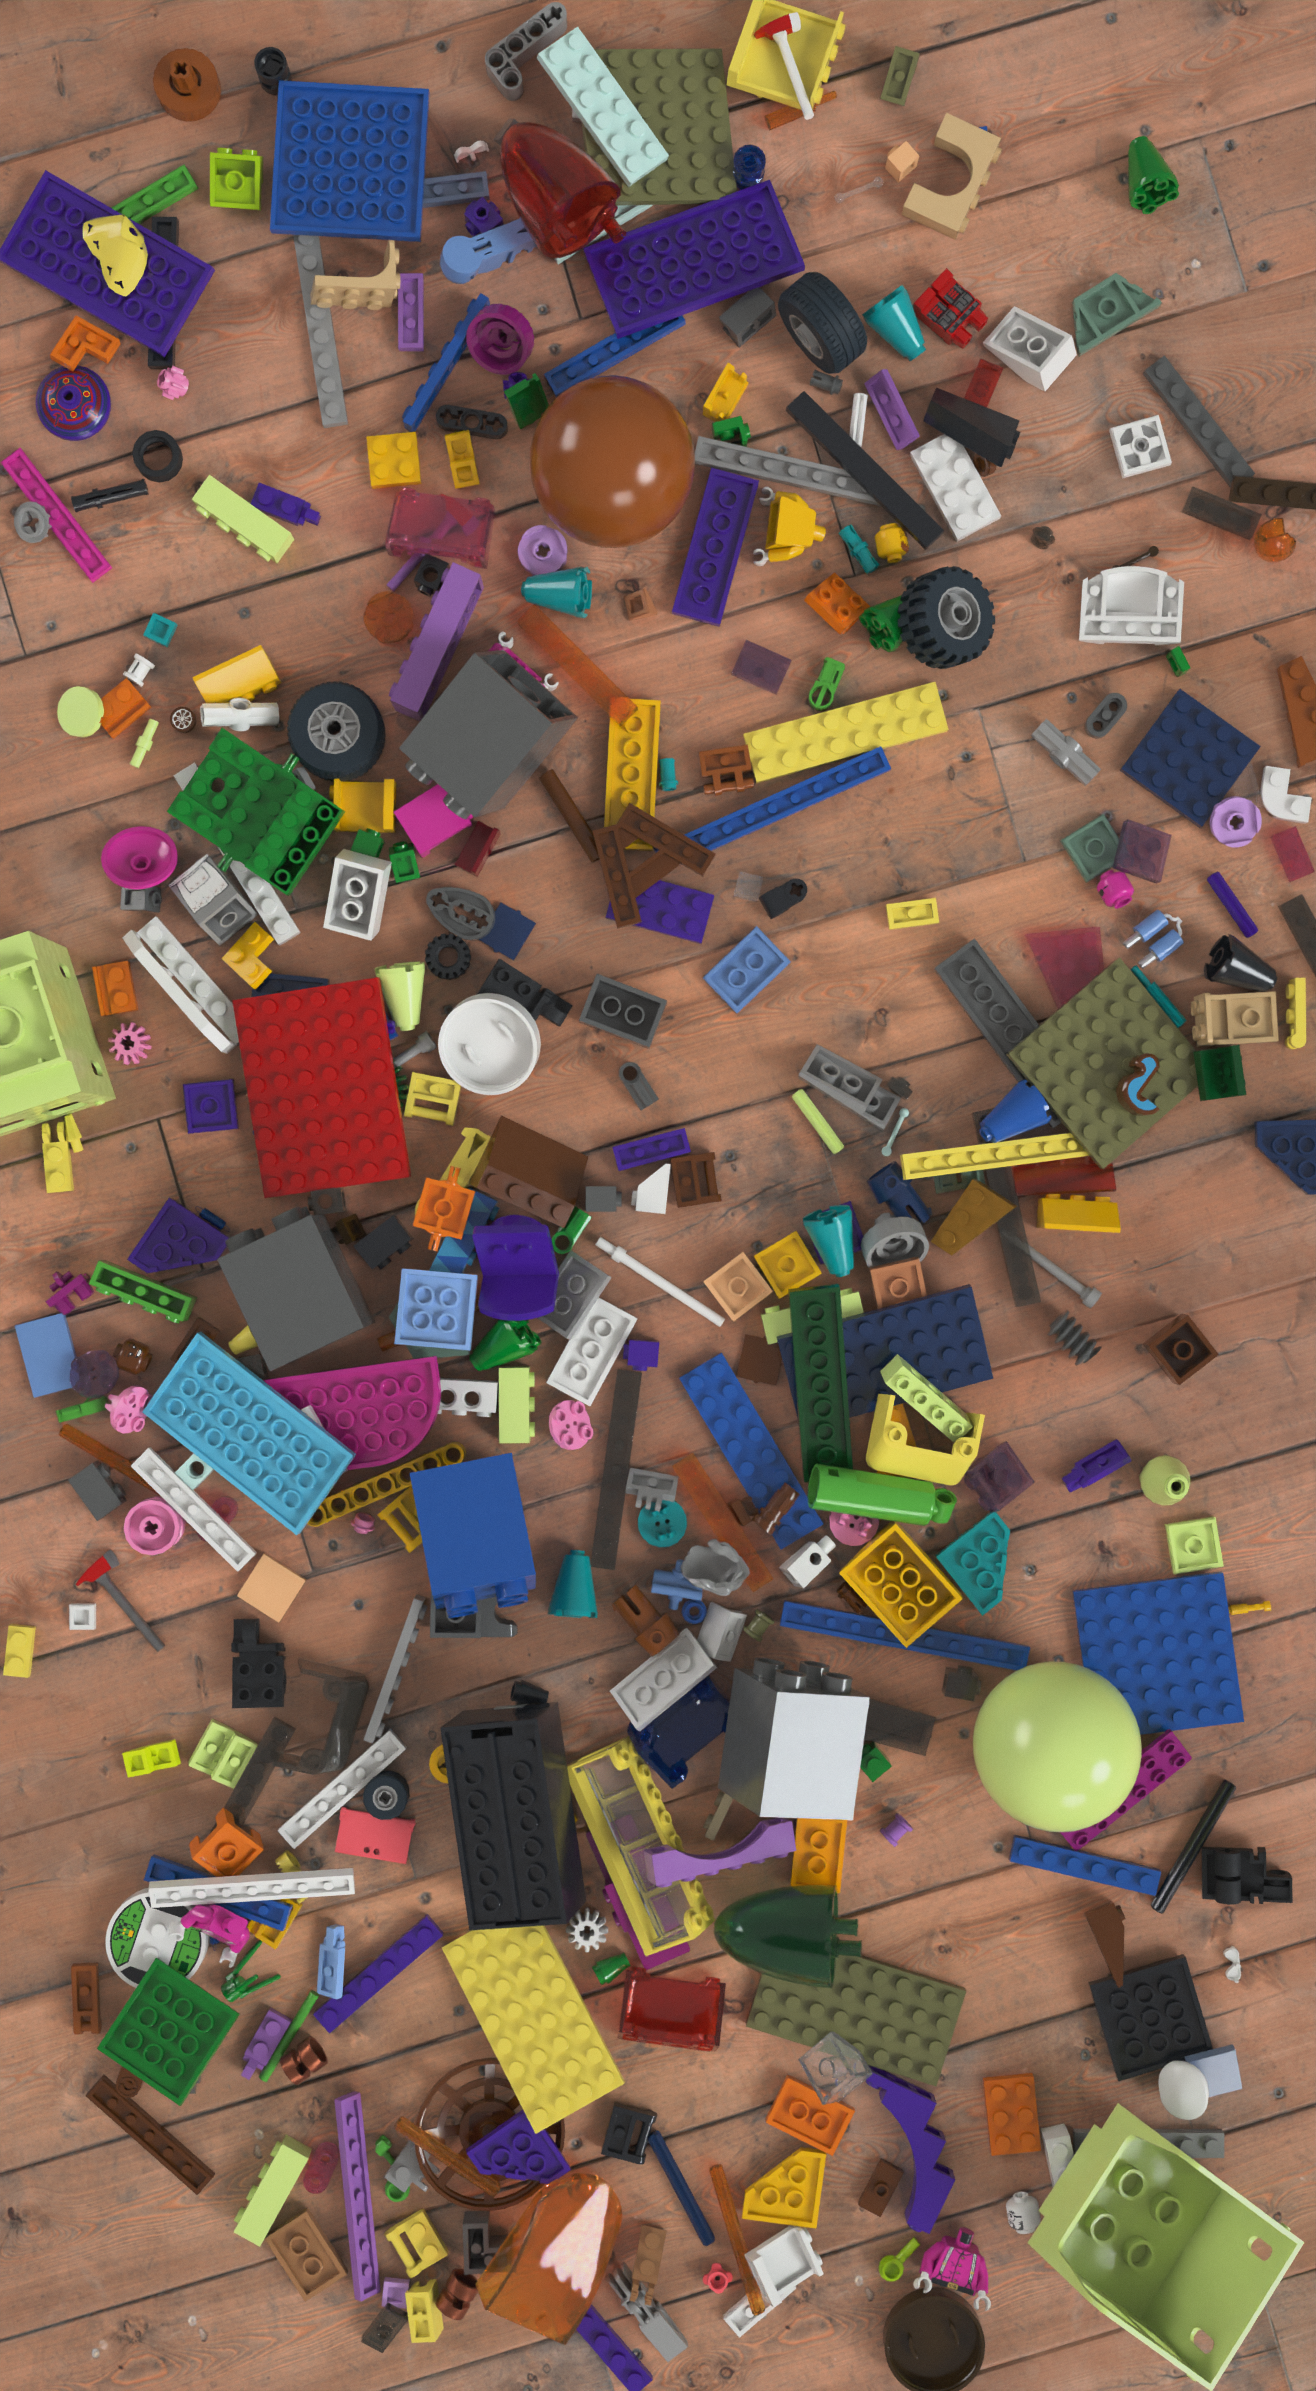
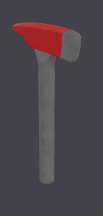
(99, 1573)

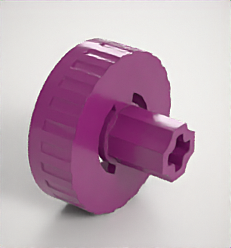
(506, 326)

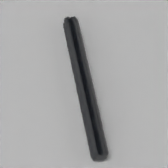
(1193, 1846)

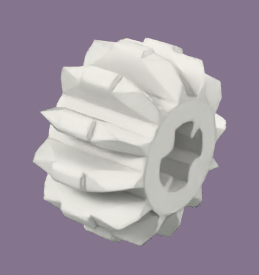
(597, 1929)

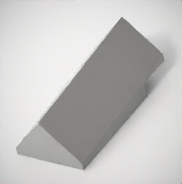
(849, 1086)

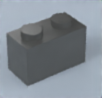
(603, 1199)
(98, 1489)

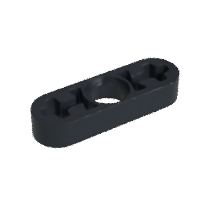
(491, 418)

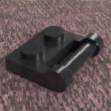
(620, 2132)

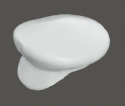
(1183, 2090)

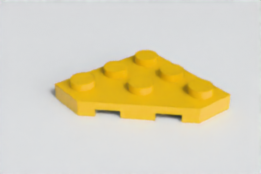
(788, 2191)

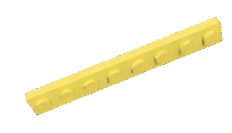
(990, 1156)

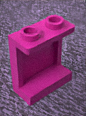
(430, 820)

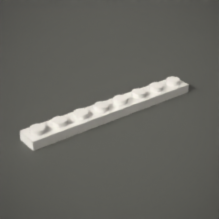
(258, 890)
(251, 1887)

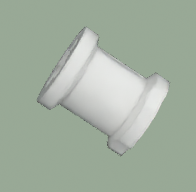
(138, 670)

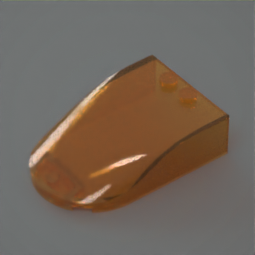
(554, 2257)

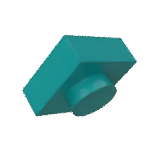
(160, 630)

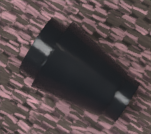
(527, 1693)

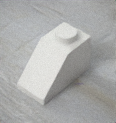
(653, 1192)

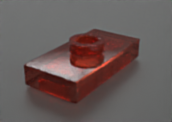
(983, 382)

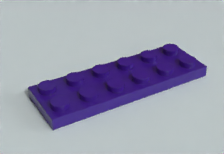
(715, 547)

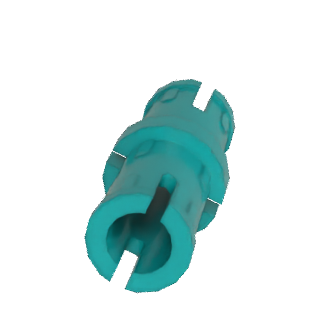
(859, 549)

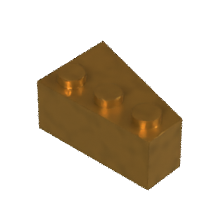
(971, 1216)

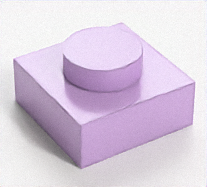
(394, 2292)

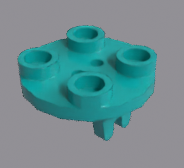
(666, 1533)

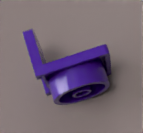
(516, 1268)

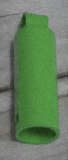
(878, 1496)

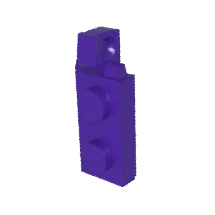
(284, 506)
(1096, 1466)

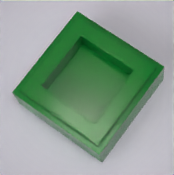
(1177, 661)

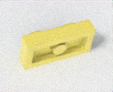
(912, 913)
(19, 1650)

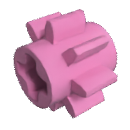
(172, 382)

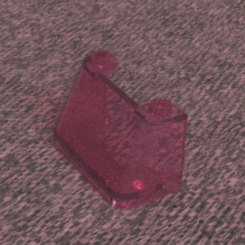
(440, 526)

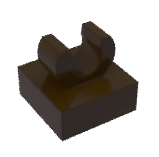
(349, 1229)

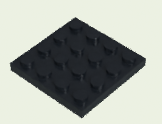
(1150, 2017)

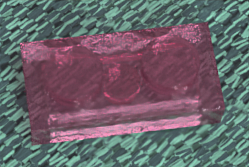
(1292, 854)

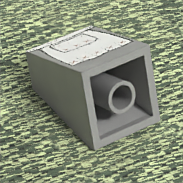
(213, 900)

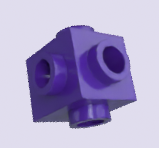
(482, 217)

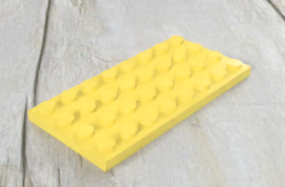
(534, 2020)

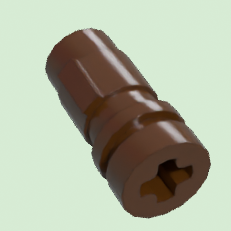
(776, 1508)

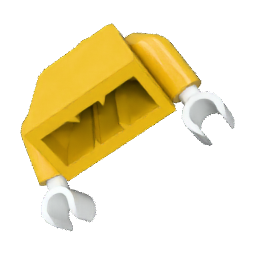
(789, 527)

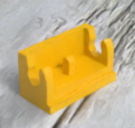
(725, 394)

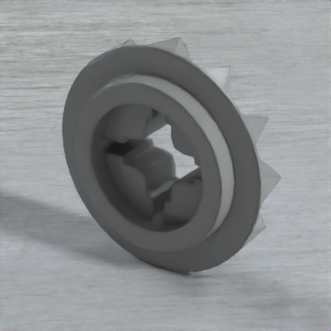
(25, 515)

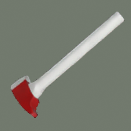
(778, 31)

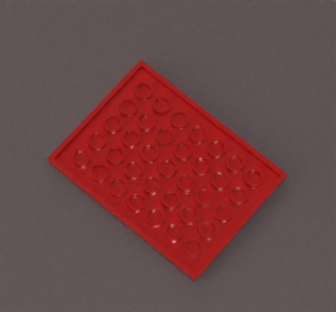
(322, 1087)

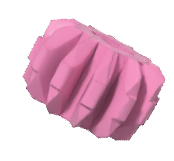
(139, 1043)

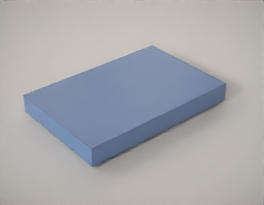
(746, 970)
(47, 1353)

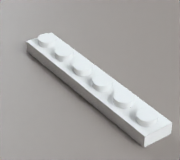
(193, 1509)
(342, 1788)

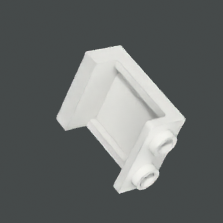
(783, 2262)

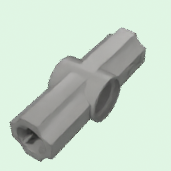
(1065, 752)

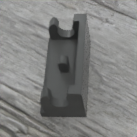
(748, 316)

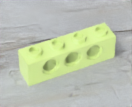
(926, 1398)

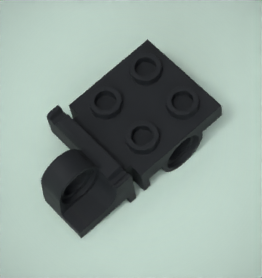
(519, 987)
(258, 1670)
(1239, 1876)

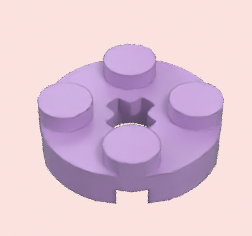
(548, 538)
(1245, 830)

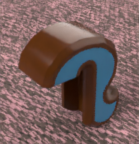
(1133, 1084)

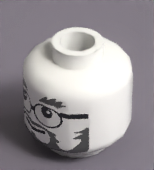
(1023, 2213)

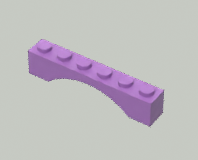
(768, 1839)

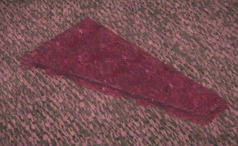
(1067, 959)

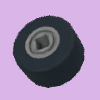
(390, 1787)

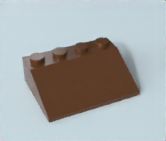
(530, 1171)

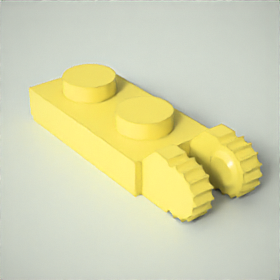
(57, 1160)

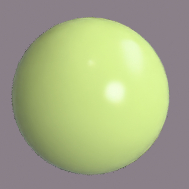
(1057, 1746)

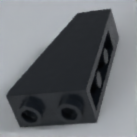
(973, 426)

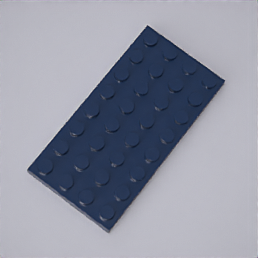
(932, 1333)

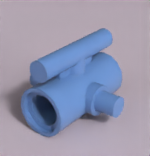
(674, 1586)

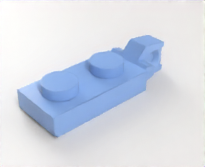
(331, 1963)

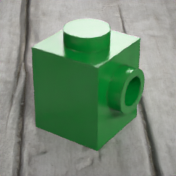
(874, 1761)

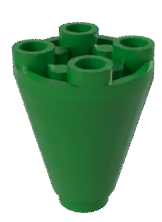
(1149, 177)
(882, 624)
(504, 1344)

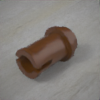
(850, 1596)

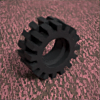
(440, 943)

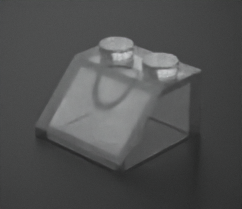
(834, 2068)

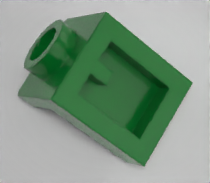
(729, 428)
(404, 861)

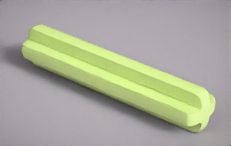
(817, 1121)

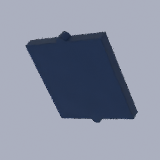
(509, 931)

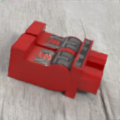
(949, 310)

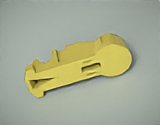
(467, 1156)

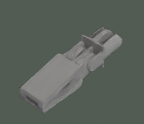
(653, 2318)

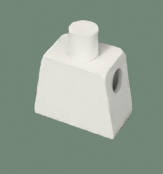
(798, 1566)

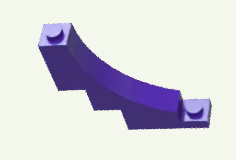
(931, 2180)

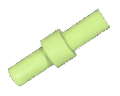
(144, 743)

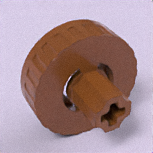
(181, 71)

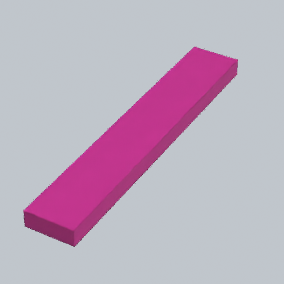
(60, 518)

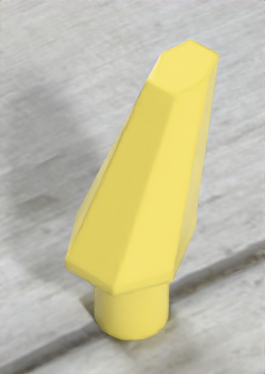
(72, 1133)

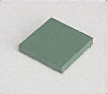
(1092, 847)

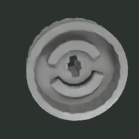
(898, 1236)

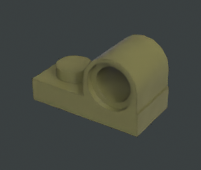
(900, 75)

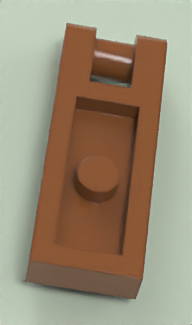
(86, 1998)

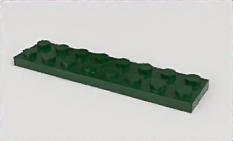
(820, 1377)

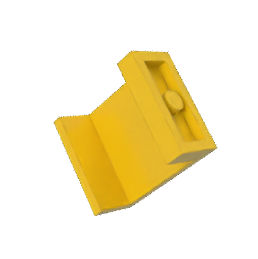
(365, 805)

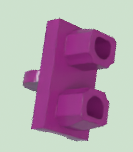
(78, 1285)

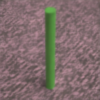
(289, 2035)

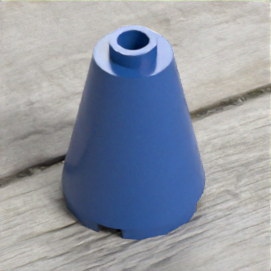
(1015, 1114)

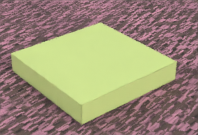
(1194, 1545)

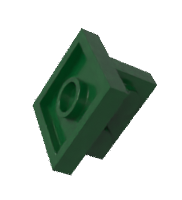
(1220, 1073)

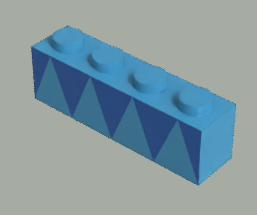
(457, 1253)

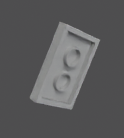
(577, 1292)

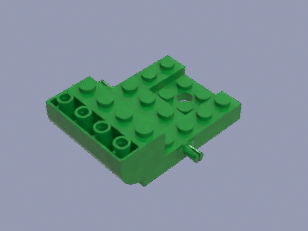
(261, 813)

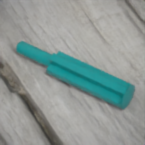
(1160, 997)

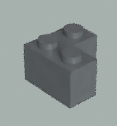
(478, 2243)

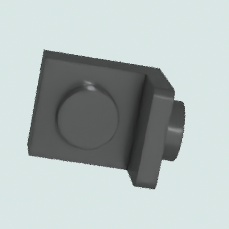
(141, 899)

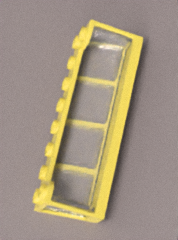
(625, 1819)

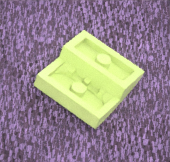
(222, 1753)

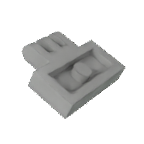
(651, 1487)
(407, 2170)

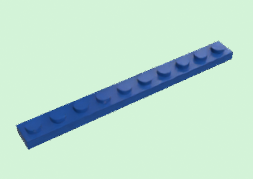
(791, 800)
(932, 1641)

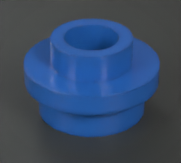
(694, 1619)

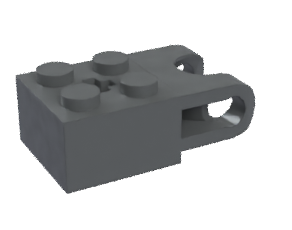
(477, 1625)

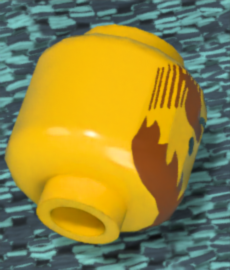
(891, 542)

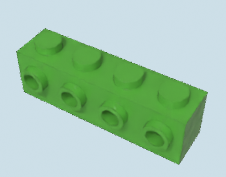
(142, 1290)

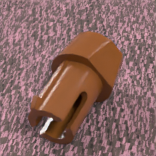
(652, 1629)

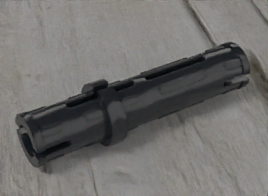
(98, 498)

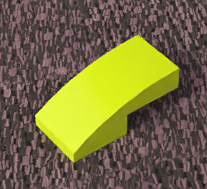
(151, 1758)

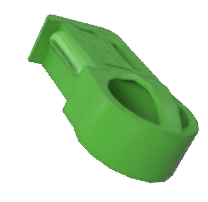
(827, 681)
(82, 1409)

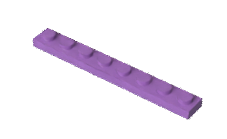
(357, 2195)

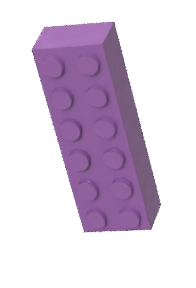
(436, 642)

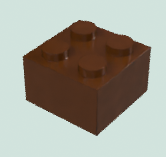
(1180, 1349)

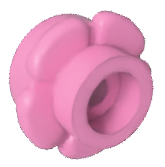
(363, 1523)

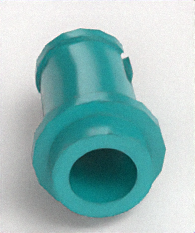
(667, 773)

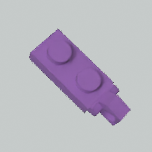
(265, 2041)

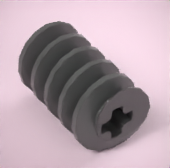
(1073, 1339)

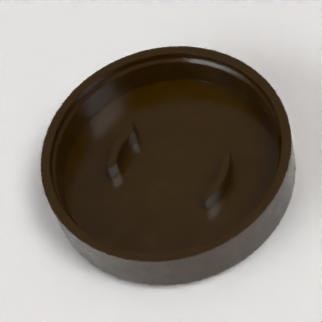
(933, 2341)

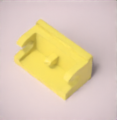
(423, 2315)

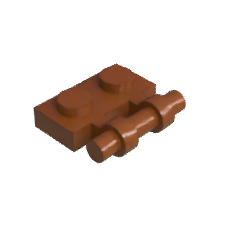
(724, 762)

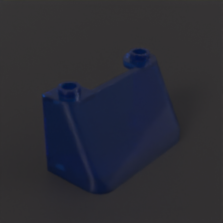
(682, 1731)

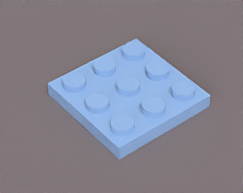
(436, 1309)

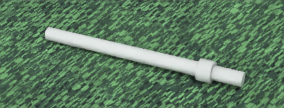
(619, 1255)

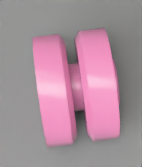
(140, 1529)

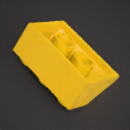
(239, 678)
(1078, 1214)

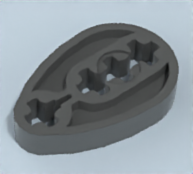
(472, 901)

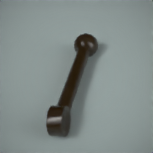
(1152, 552)

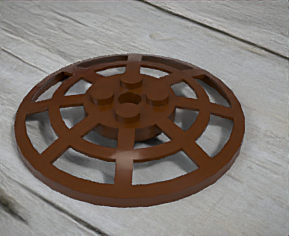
(470, 2131)

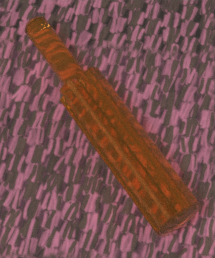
(790, 113)

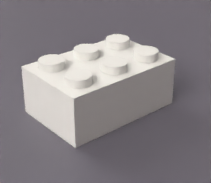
(357, 894)

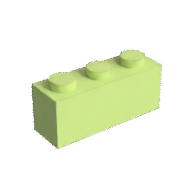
(516, 1404)

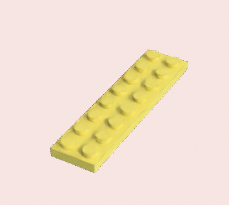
(845, 732)

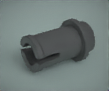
(826, 382)

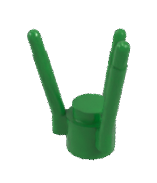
(237, 1986)

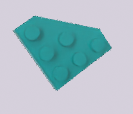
(979, 1561)

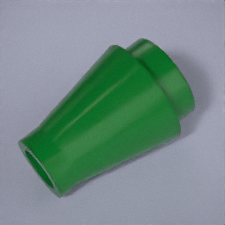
(610, 1968)

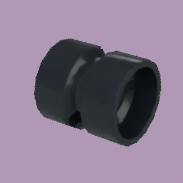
(271, 67)

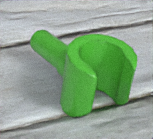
(383, 2144)

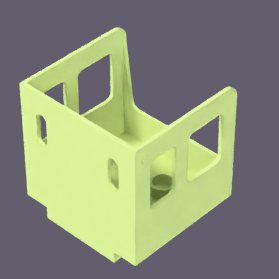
(44, 1036)
(1161, 2244)

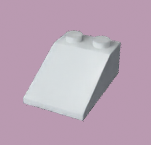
(1031, 347)

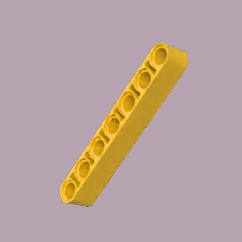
(375, 1491)

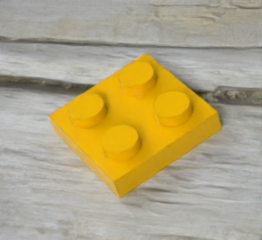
(393, 460)
(787, 1264)

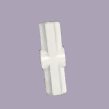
(239, 714)

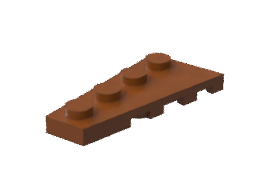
(1300, 699)

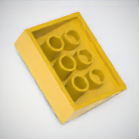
(900, 1583)

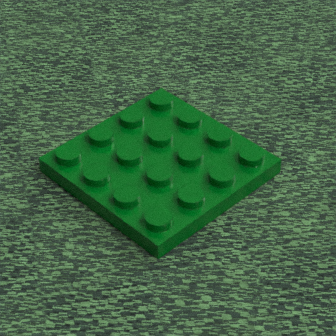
(168, 2031)

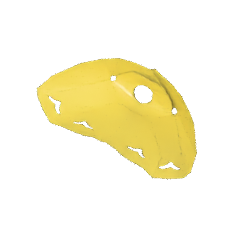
(117, 250)

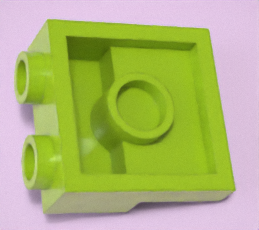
(236, 179)

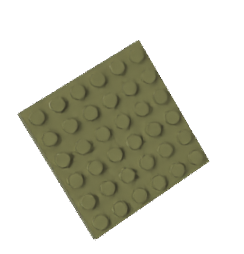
(687, 110)
(1088, 1049)

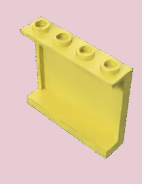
(759, 65)

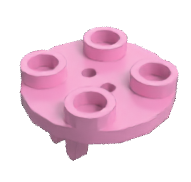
(127, 1409)
(575, 1434)
(859, 1534)

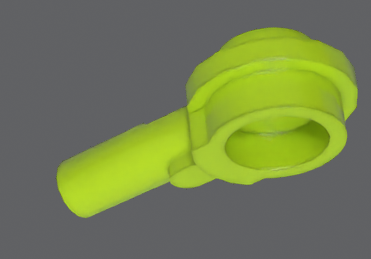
(892, 2266)

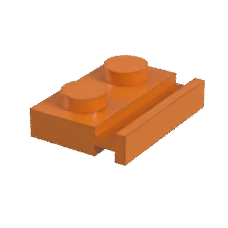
(122, 708)
(115, 988)

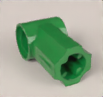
(573, 1229)

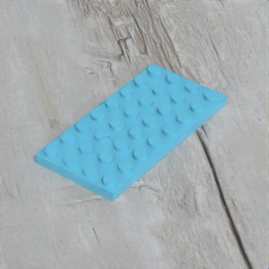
(249, 1433)

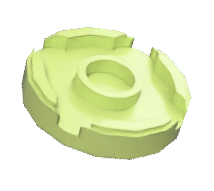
(80, 711)

